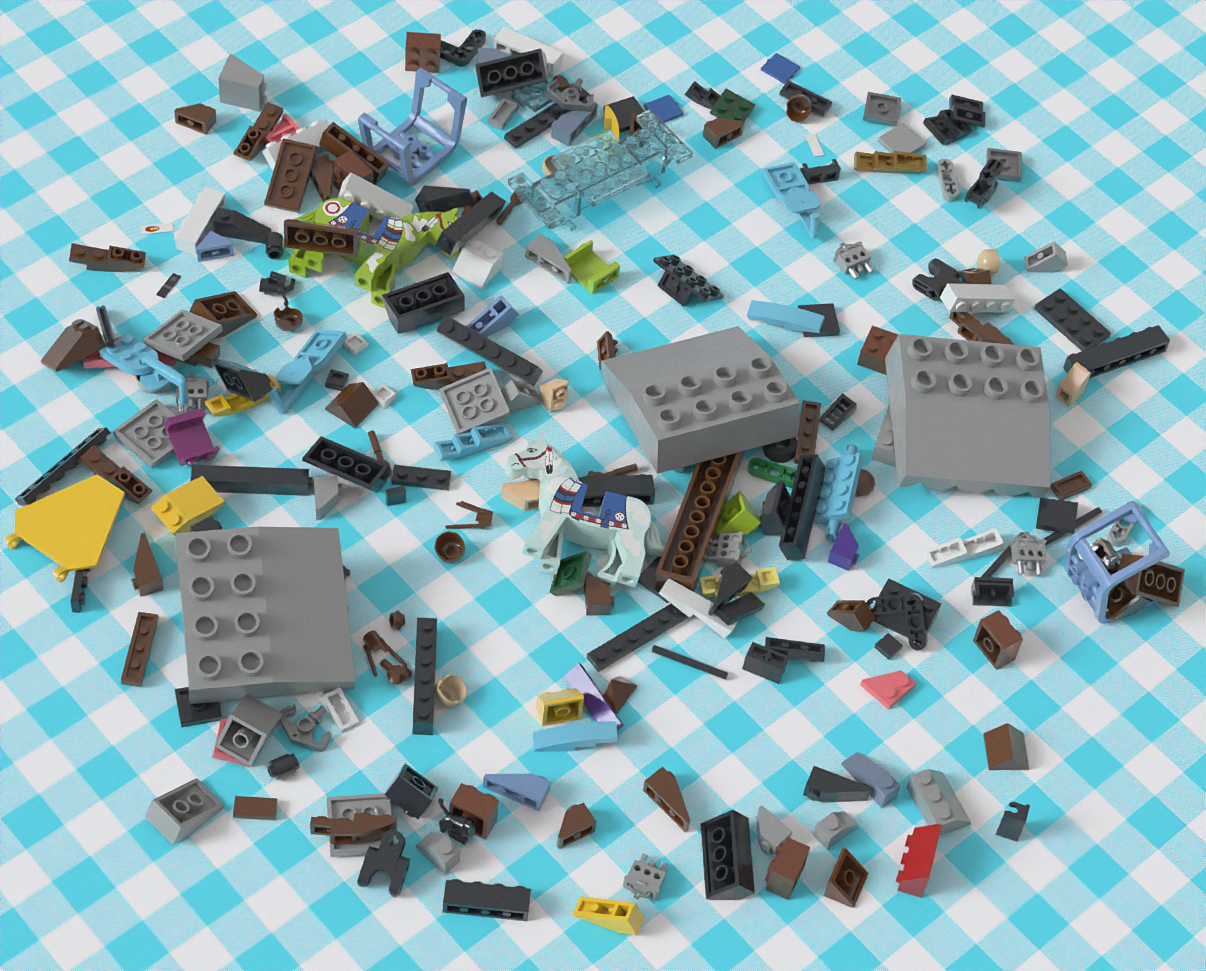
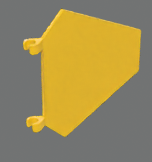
(70, 524)

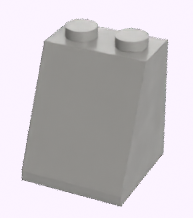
(241, 85)
(248, 730)

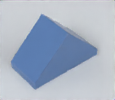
(214, 247)

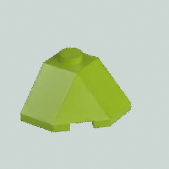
(738, 516)

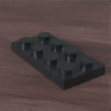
(1072, 320)

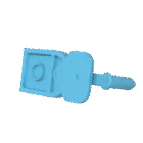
(793, 190)
(311, 358)
(139, 359)

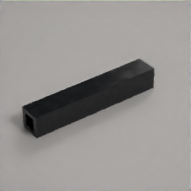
(470, 223)
(255, 479)

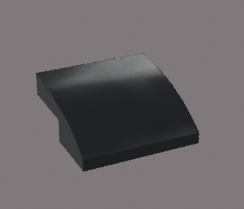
(967, 110)
(946, 129)

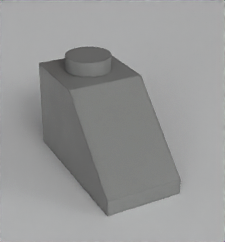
(1046, 259)
(520, 396)
(326, 494)
(834, 828)
(770, 831)
(440, 851)

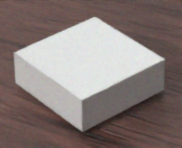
(355, 344)
(384, 395)

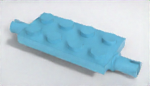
(838, 490)

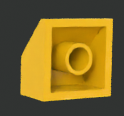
(560, 706)

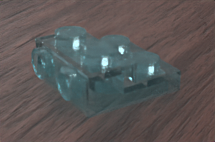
(532, 96)

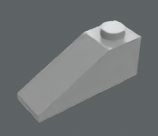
(547, 256)

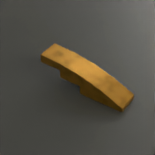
(890, 162)

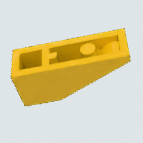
(610, 914)

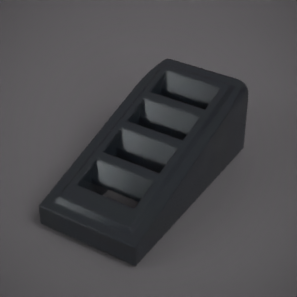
(847, 402)

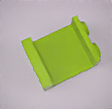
(590, 268)

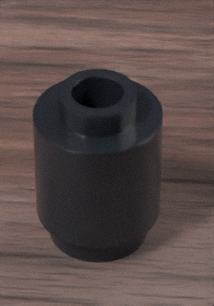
(274, 245)
(283, 766)

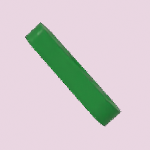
(759, 473)

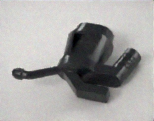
(276, 285)
(458, 826)

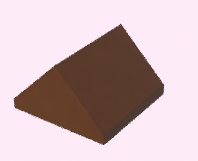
(353, 404)
(1005, 748)
(846, 880)

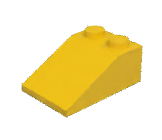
(188, 505)

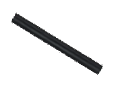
(1080, 521)
(999, 561)
(689, 662)

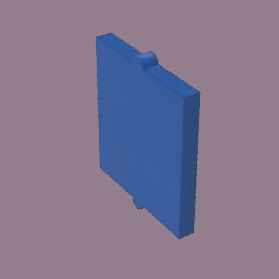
(780, 68)
(665, 108)

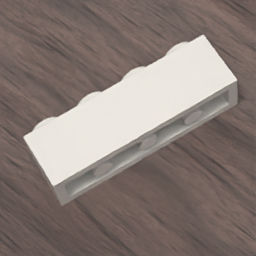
(516, 43)
(310, 136)
(376, 200)
(199, 220)
(977, 298)

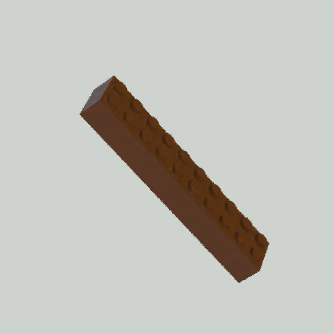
(698, 521)

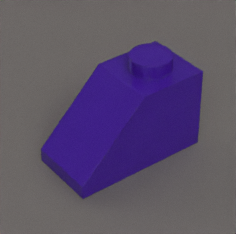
(844, 549)

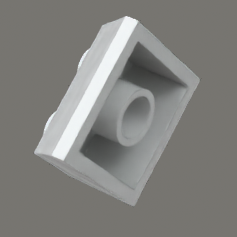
(478, 263)

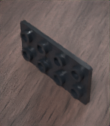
(682, 282)

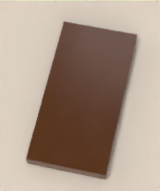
(291, 175)

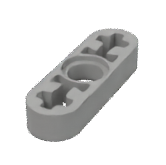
(945, 186)
(1117, 527)

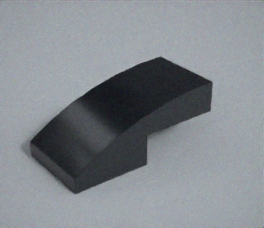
(701, 95)

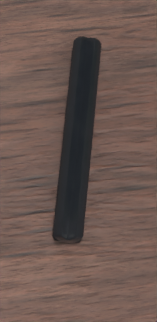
(106, 326)

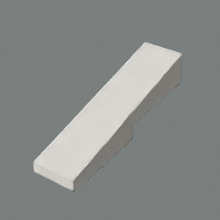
(961, 550)
(692, 603)
(338, 708)

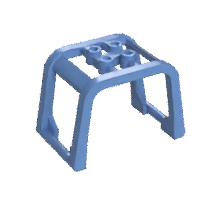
(406, 146)
(1082, 577)

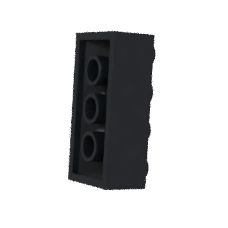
(512, 72)
(423, 302)
(347, 464)
(727, 857)

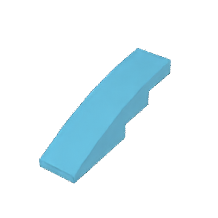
(787, 316)
(469, 443)
(575, 735)

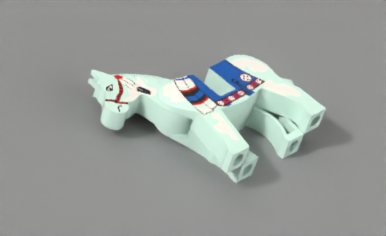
(620, 528)

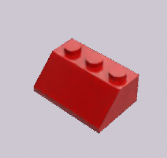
(918, 859)

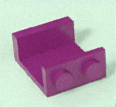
(190, 438)

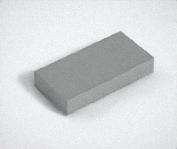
(502, 114)

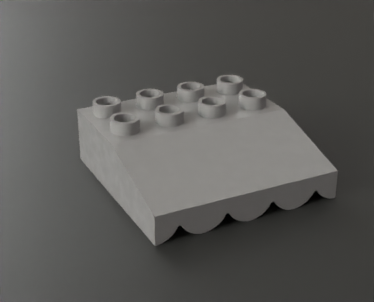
(702, 398)
(969, 415)
(264, 612)

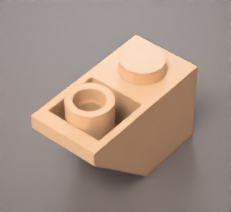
(1073, 384)
(554, 394)
(522, 494)

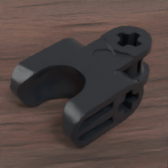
(985, 184)
(934, 286)
(388, 859)

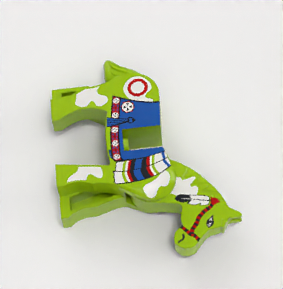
(379, 255)

